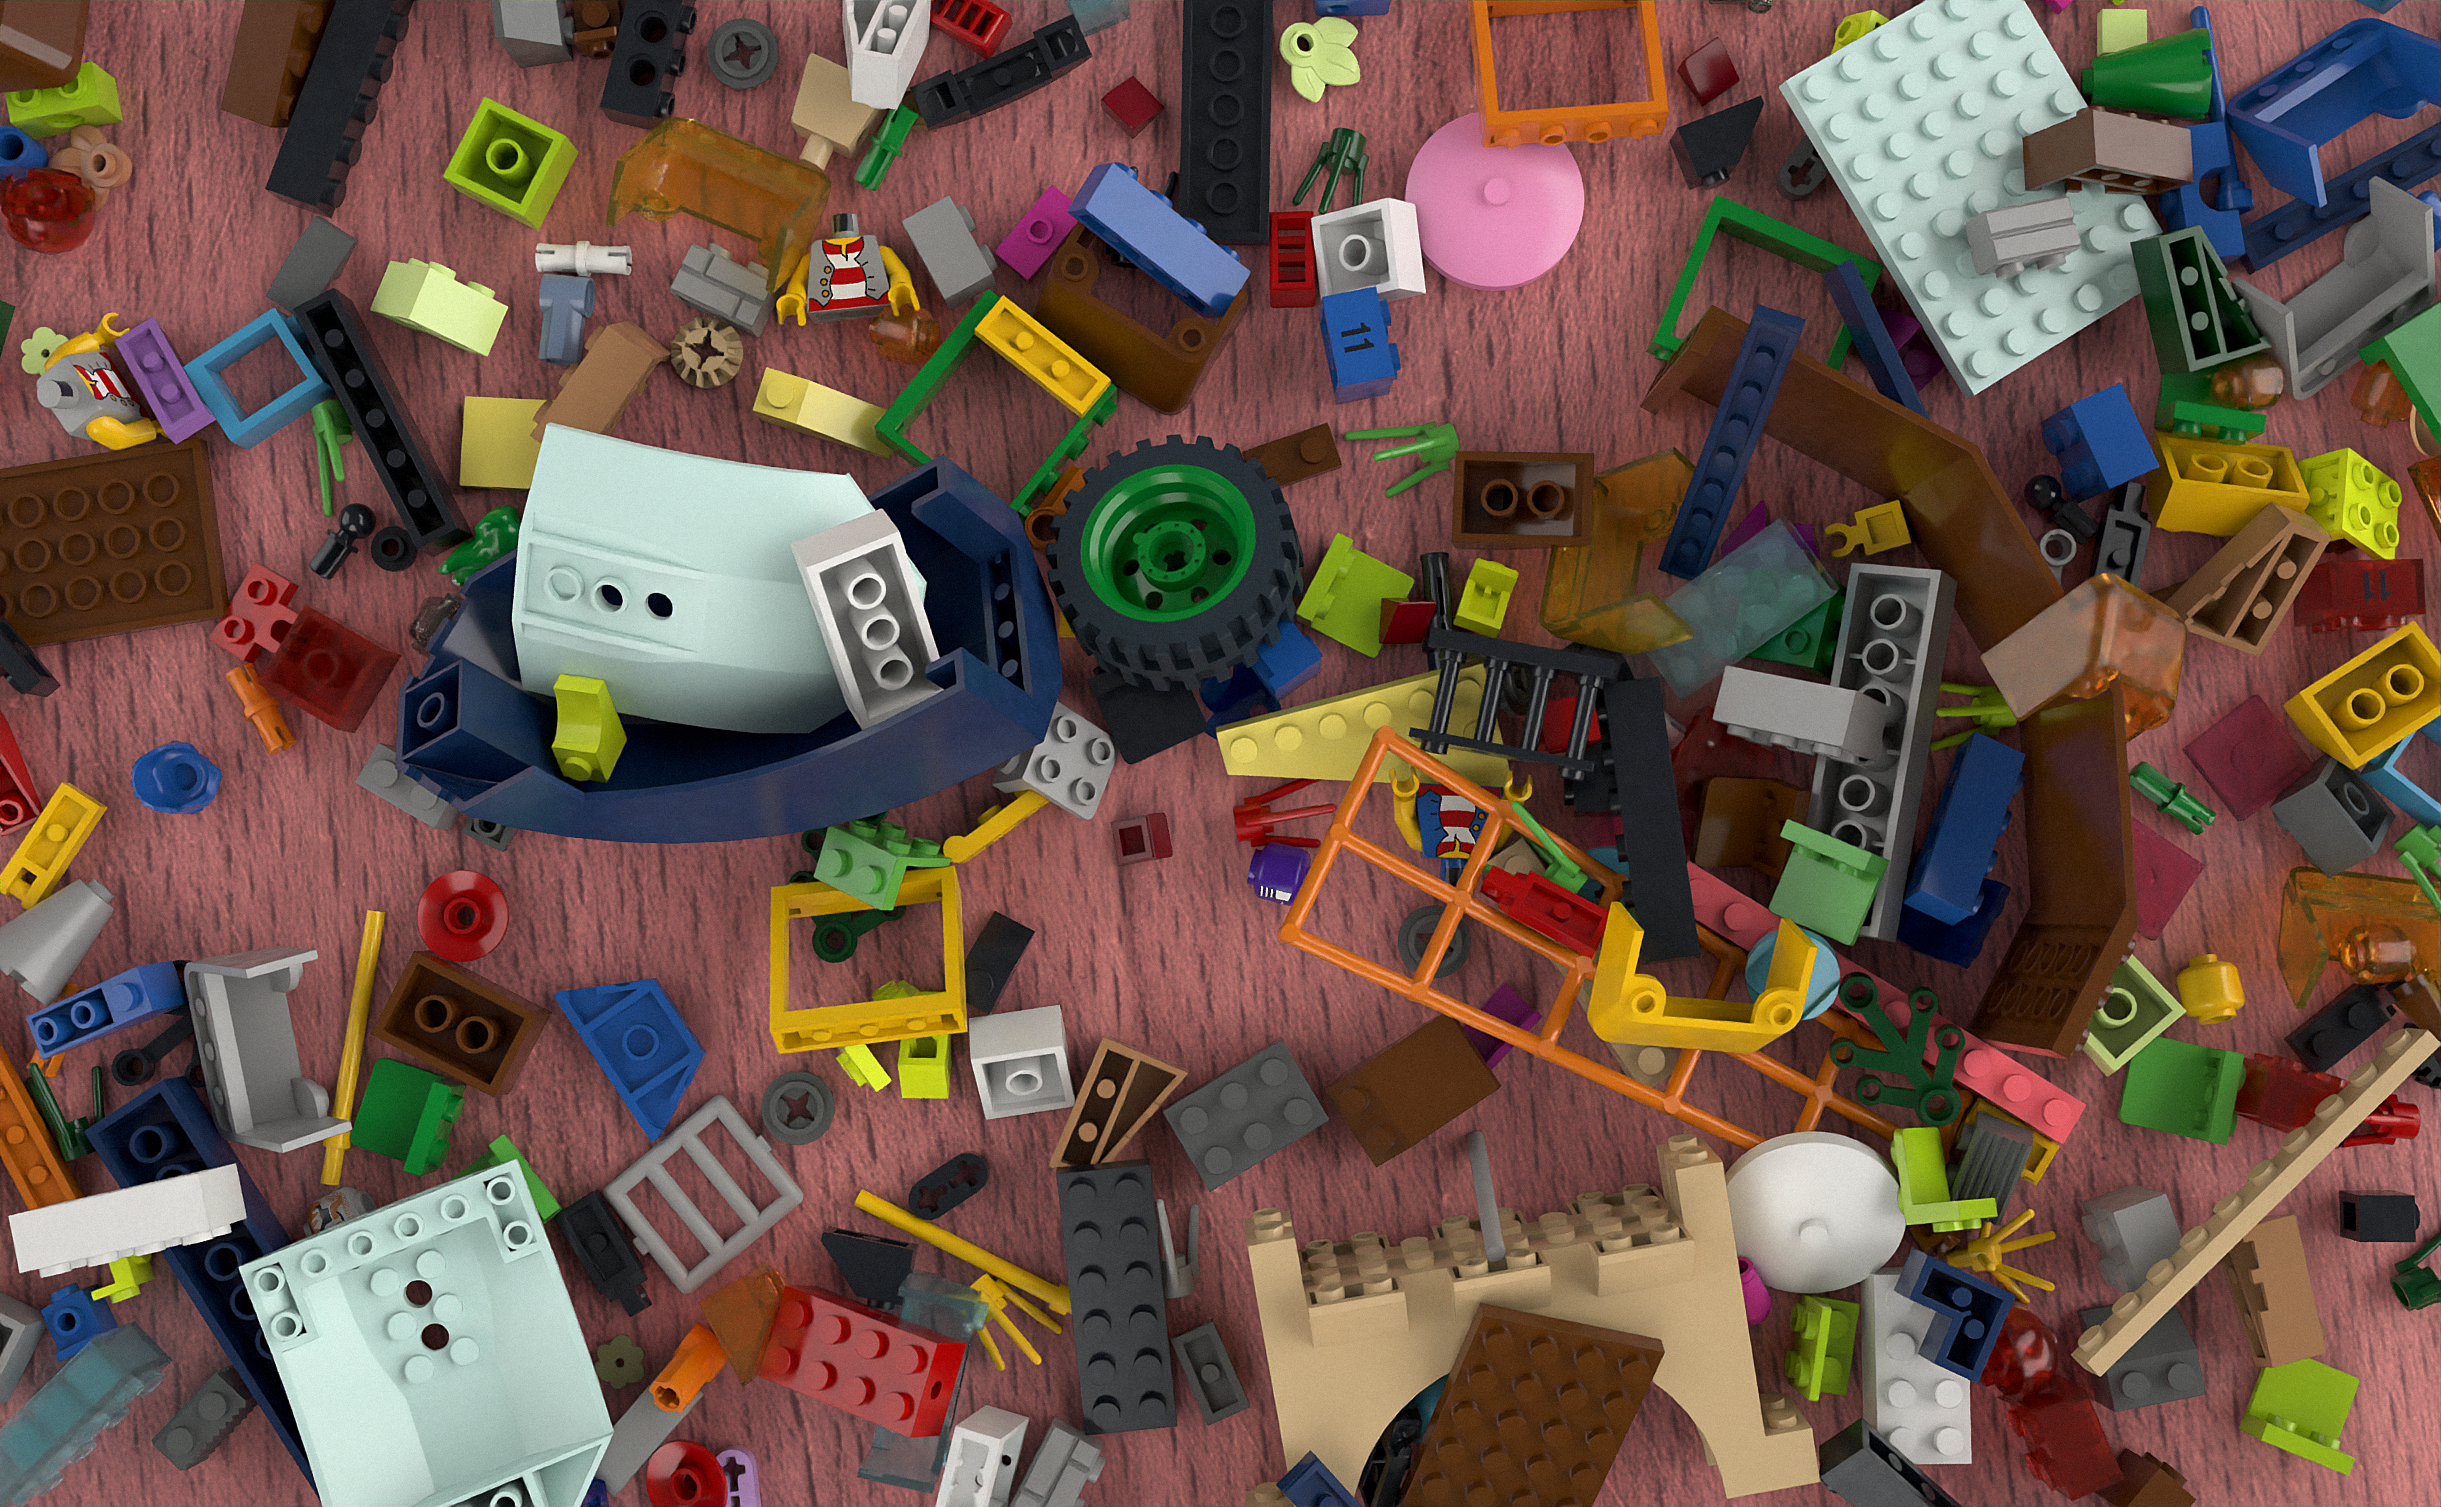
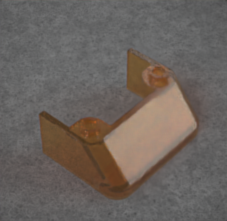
(2087, 640)

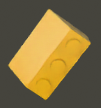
(2219, 485)
(2372, 698)

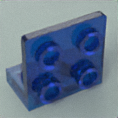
(1949, 943)

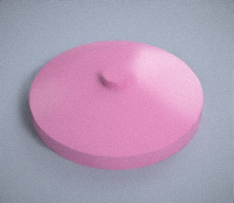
(1493, 211)

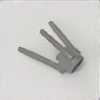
(1177, 1272)

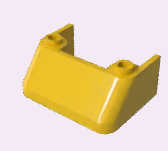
(1637, 1011)

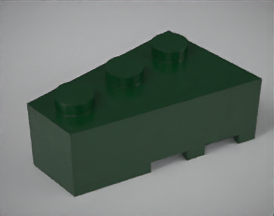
(2191, 303)

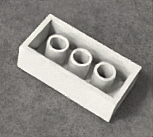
(869, 615)
(128, 1221)
(1905, 1395)

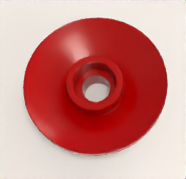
(441, 920)
(685, 1476)

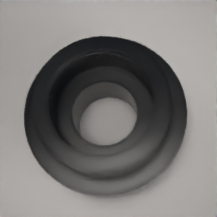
(405, 556)

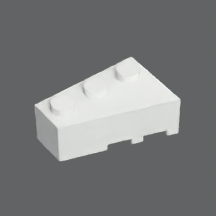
(883, 47)

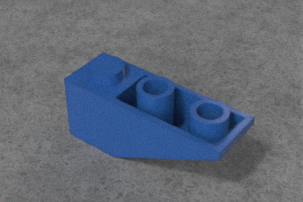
(107, 1008)

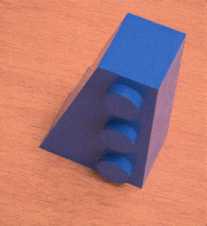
(1289, 662)

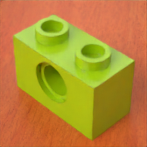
(53, 111)

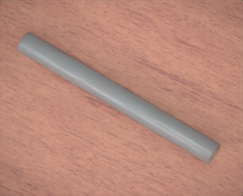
(1485, 1197)

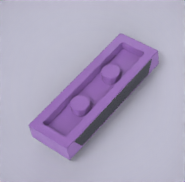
(163, 380)

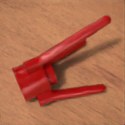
(1254, 820)
(2389, 1121)

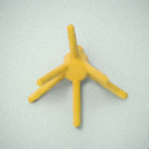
(1985, 1255)

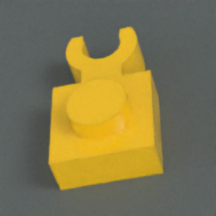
(1876, 530)

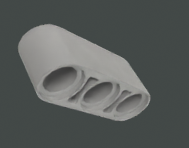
(636, 1439)

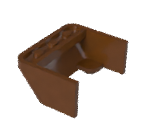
(41, 43)
(1136, 360)

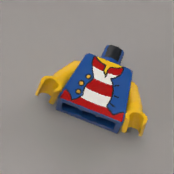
(1445, 823)

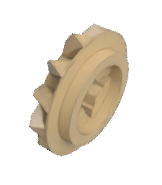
(717, 369)

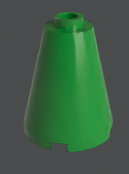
(2154, 77)

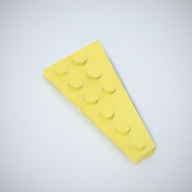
(1333, 734)

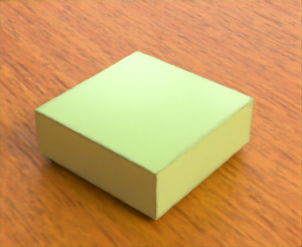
(2120, 29)

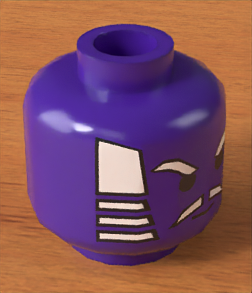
(1278, 872)

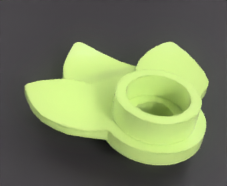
(1327, 58)

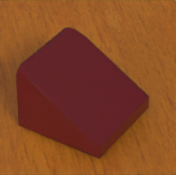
(1708, 71)
(1131, 106)
(1404, 619)
(1141, 839)

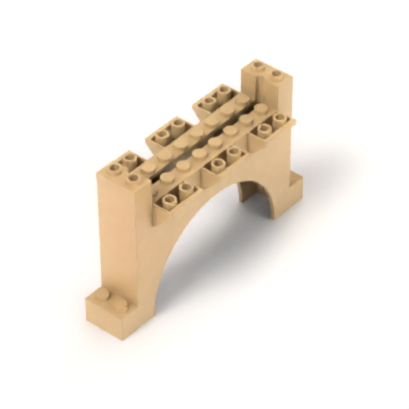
(1373, 1324)

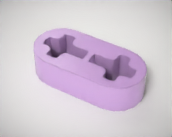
(748, 1481)

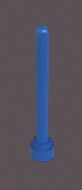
(2232, 192)

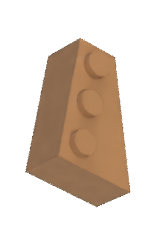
(604, 381)
(2252, 579)
(1114, 1102)
(2274, 1293)

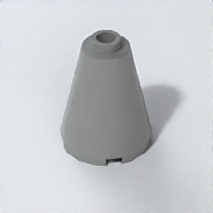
(53, 937)

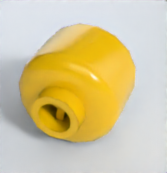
(2210, 989)

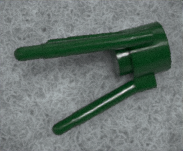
(1342, 155)
(69, 1135)
(2417, 1286)

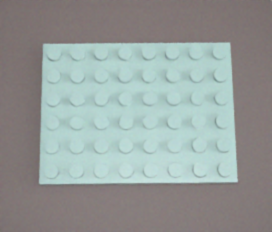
(1929, 134)

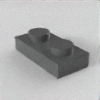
(1210, 1372)

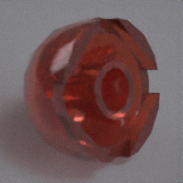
(47, 210)
(2022, 1357)

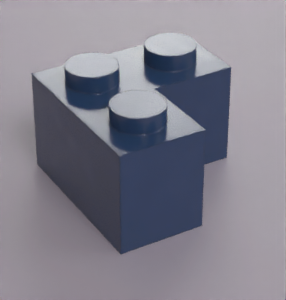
(1965, 1317)

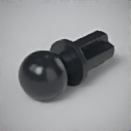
(2045, 492)
(355, 522)

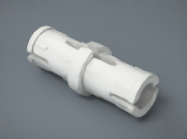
(583, 258)

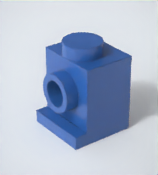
(90, 1316)

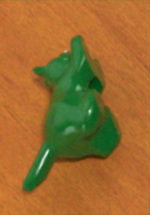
(494, 538)

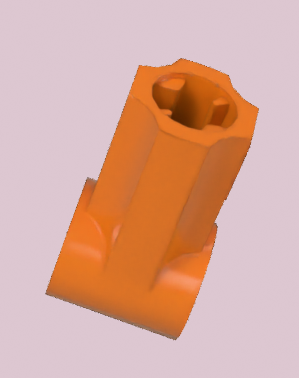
(1053, 505)
(693, 1364)

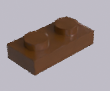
(1298, 456)

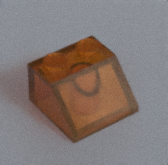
(744, 1317)

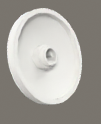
(1814, 1211)

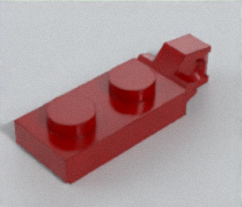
(1548, 908)

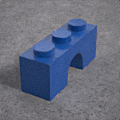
(2184, 205)

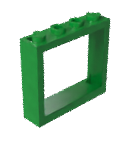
(1768, 235)
(938, 372)

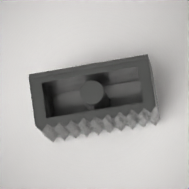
(1989, 1162)
(206, 1419)

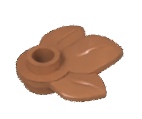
(95, 161)

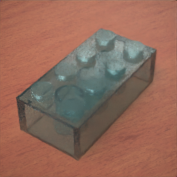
(1742, 605)
(74, 1409)

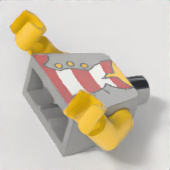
(846, 278)
(92, 393)

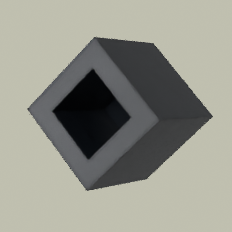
(2378, 1216)

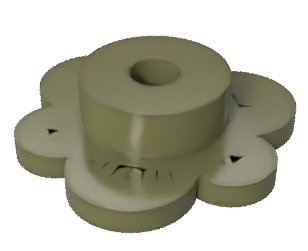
(609, 1368)

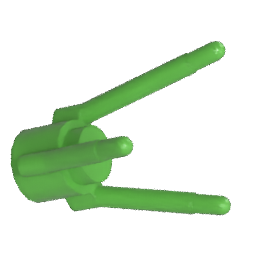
(331, 429)
(1432, 444)
(2418, 851)
(1561, 868)

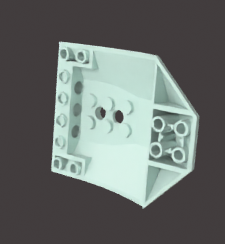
(710, 539)
(481, 1423)

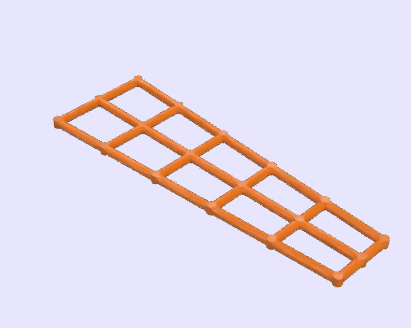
(1460, 901)

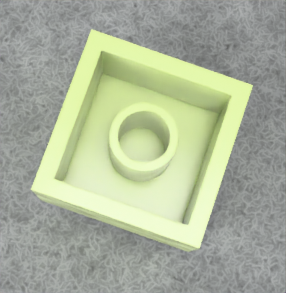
(2130, 1018)

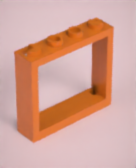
(1573, 123)

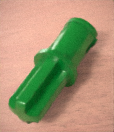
(885, 146)
(2170, 797)

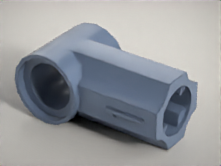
(565, 306)

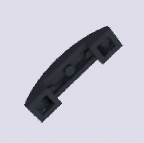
(1004, 77)

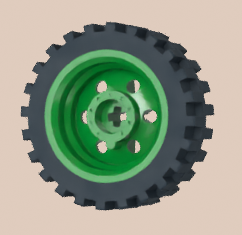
(1175, 562)

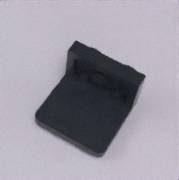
(1146, 718)

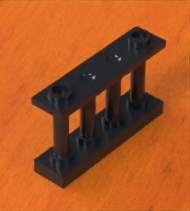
(1544, 667)

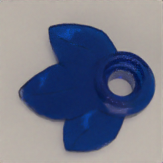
(1234, 697)

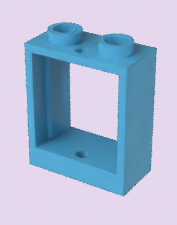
(222, 403)
(2396, 787)

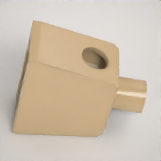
(829, 116)

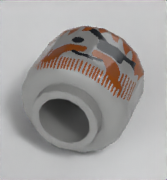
(337, 1207)

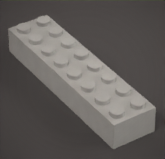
(1894, 653)

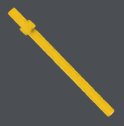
(353, 1045)
(1057, 1296)

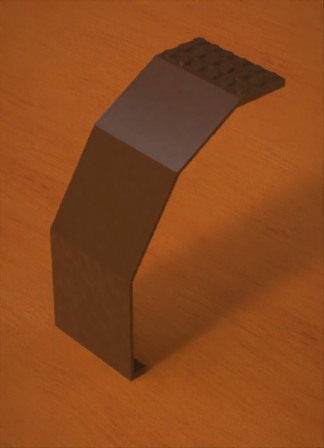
(2073, 746)

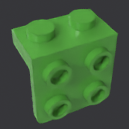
(873, 860)
(2183, 1090)

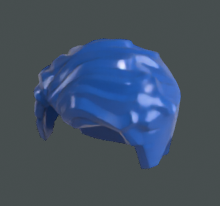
(175, 779)

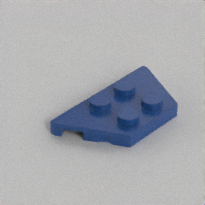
(638, 1044)

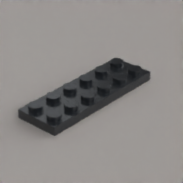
(1227, 118)
(1117, 1296)

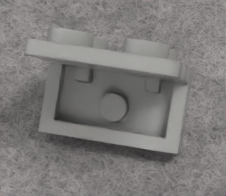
(1066, 767)

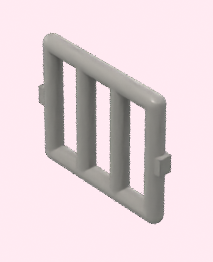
(651, 1166)

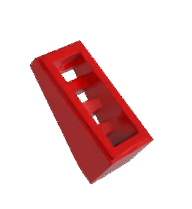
(991, 37)
(1291, 288)

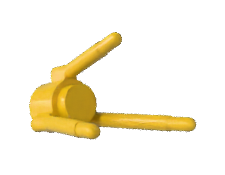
(993, 1294)

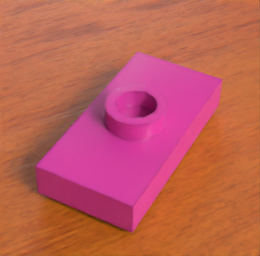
(1038, 235)

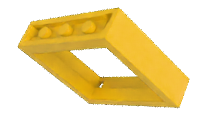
(875, 1019)

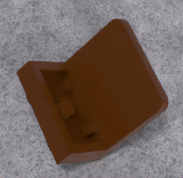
(1743, 822)

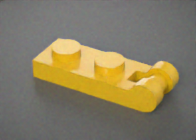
(994, 825)
(51, 845)

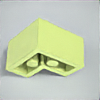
(434, 303)

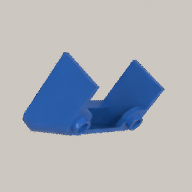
(2328, 90)

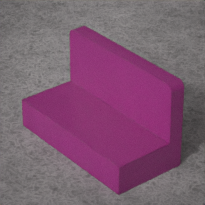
(1510, 1008)

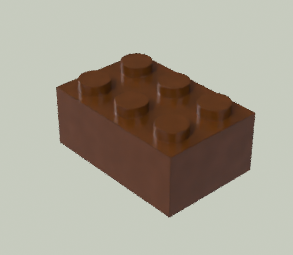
(461, 1023)

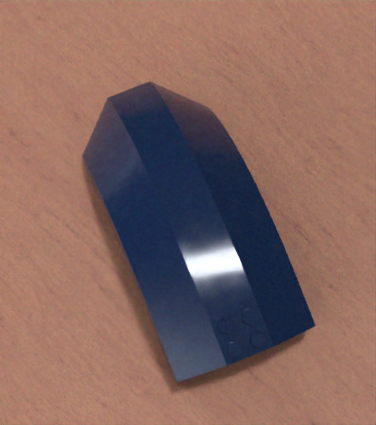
(488, 742)

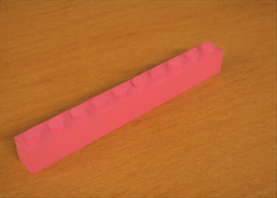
(1978, 1066)

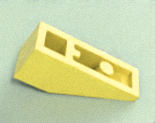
(819, 412)

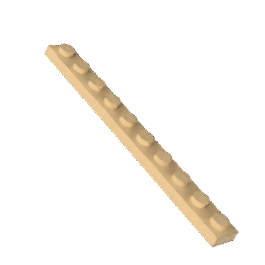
(2242, 1211)

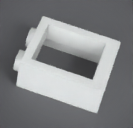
(974, 1463)

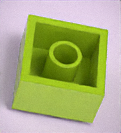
(511, 163)

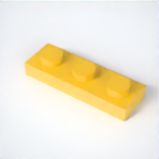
(1042, 356)

